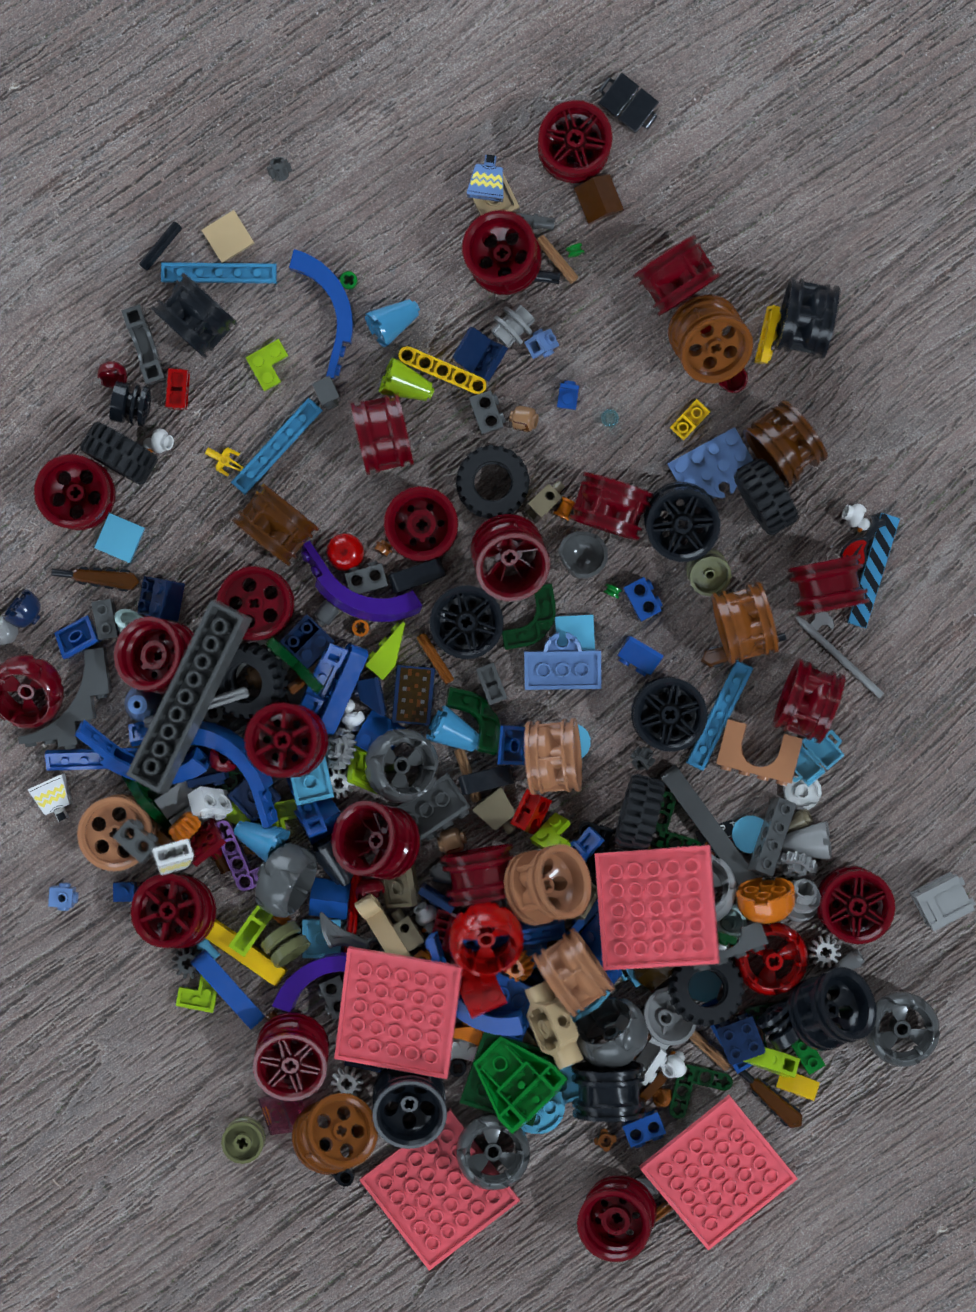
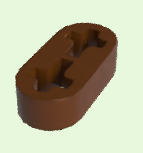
(650, 1089)

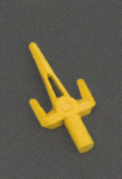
(224, 459)

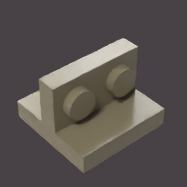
(402, 890)

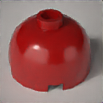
(345, 552)

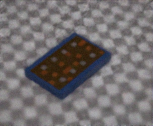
(413, 695)

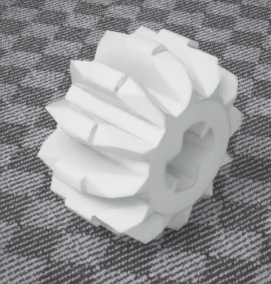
(346, 784)
(829, 945)
(351, 1078)

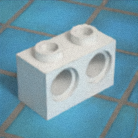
(210, 803)

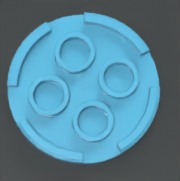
(548, 1116)

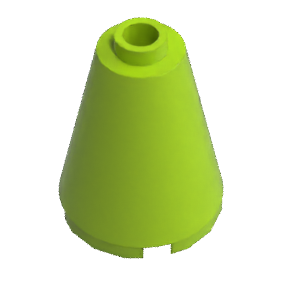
(405, 382)

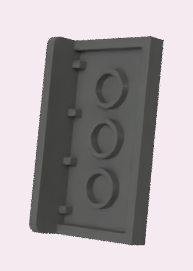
(437, 808)

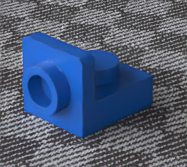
(568, 395)
(137, 733)
(124, 891)

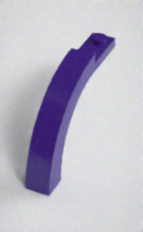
(355, 604)
(292, 988)

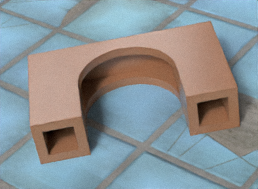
(732, 755)

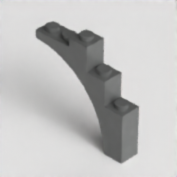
(94, 682)

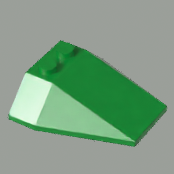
(517, 1082)

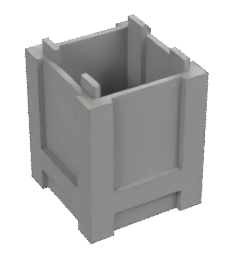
(942, 901)

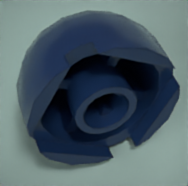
(23, 610)

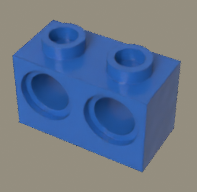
(638, 601)
(642, 1125)

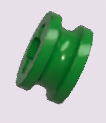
(574, 250)
(348, 274)
(612, 591)

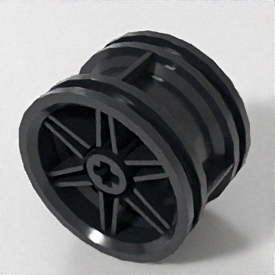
(698, 543)
(442, 614)
(649, 697)
(608, 1092)

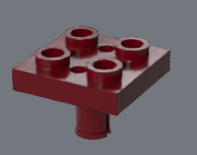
(206, 842)

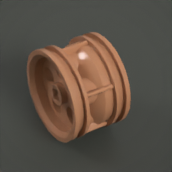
(553, 756)
(89, 836)
(556, 894)
(573, 972)

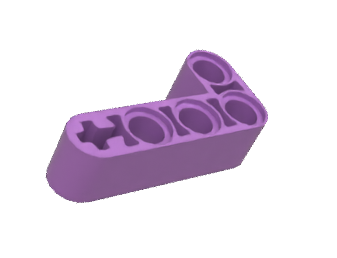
(238, 853)

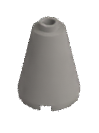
(810, 840)

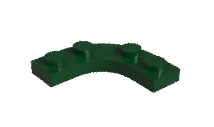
(538, 626)
(486, 718)

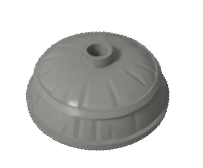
(674, 1028)

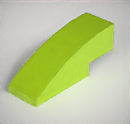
(250, 931)

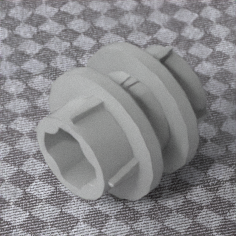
(513, 325)
(806, 900)

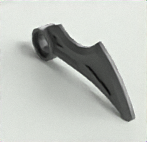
(337, 936)

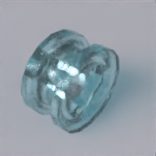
(603, 418)

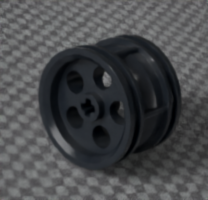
(195, 316)
(807, 317)
(817, 1018)
(390, 1122)

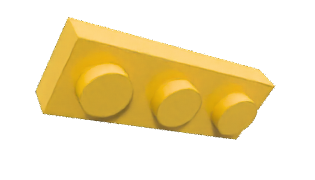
(768, 334)

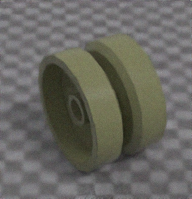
(709, 573)
(285, 944)
(241, 1151)

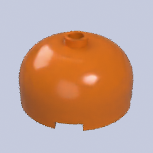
(770, 904)

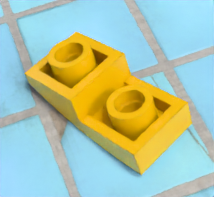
(690, 419)
(800, 1086)

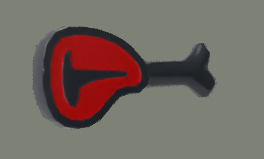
(859, 545)

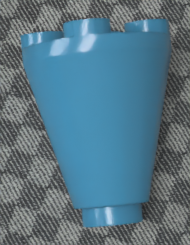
(259, 839)

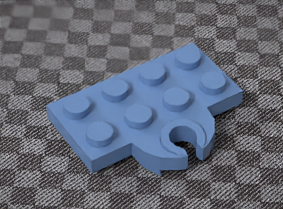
(713, 463)
(562, 666)

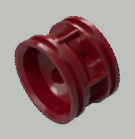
(500, 225)
(677, 274)
(48, 485)
(610, 505)
(283, 603)
(809, 701)

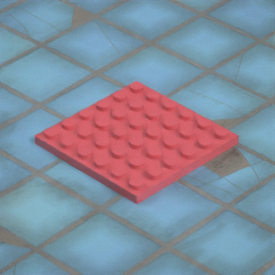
(657, 908)
(398, 1012)
(718, 1172)
(432, 1198)

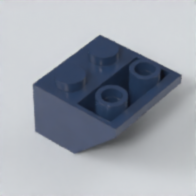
(160, 598)
(307, 641)

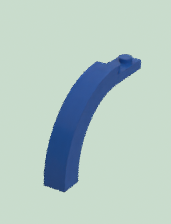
(321, 274)
(233, 747)
(119, 760)
(493, 1022)

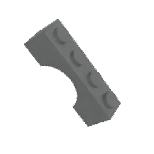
(144, 344)
(750, 938)

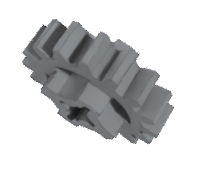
(340, 749)
(796, 865)

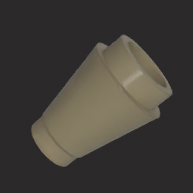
(800, 820)

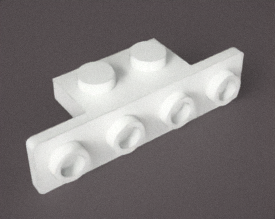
(652, 1057)

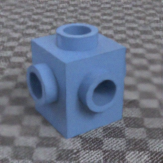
(542, 343)
(56, 896)

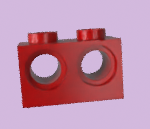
(177, 389)
(531, 812)

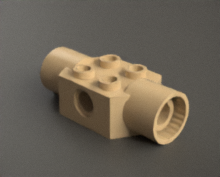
(552, 1026)

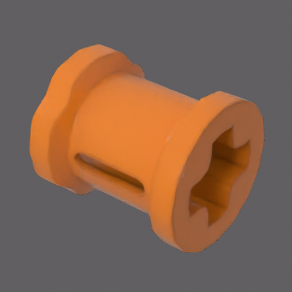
(564, 508)

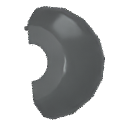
(583, 554)

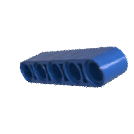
(342, 687)
(227, 989)

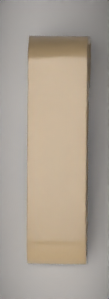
(381, 925)

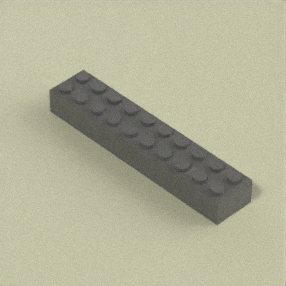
(189, 696)

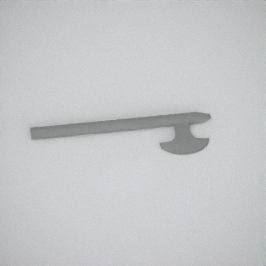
(824, 618)

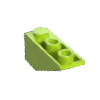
(386, 657)
(776, 1062)

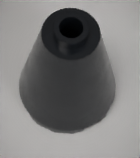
(325, 858)

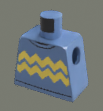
(487, 181)

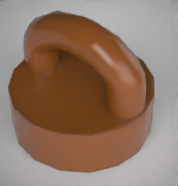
(662, 1097)

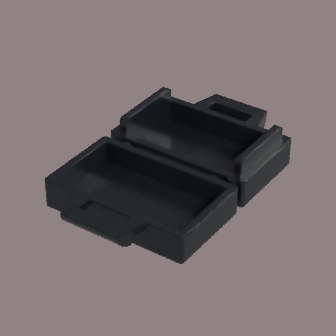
(635, 108)

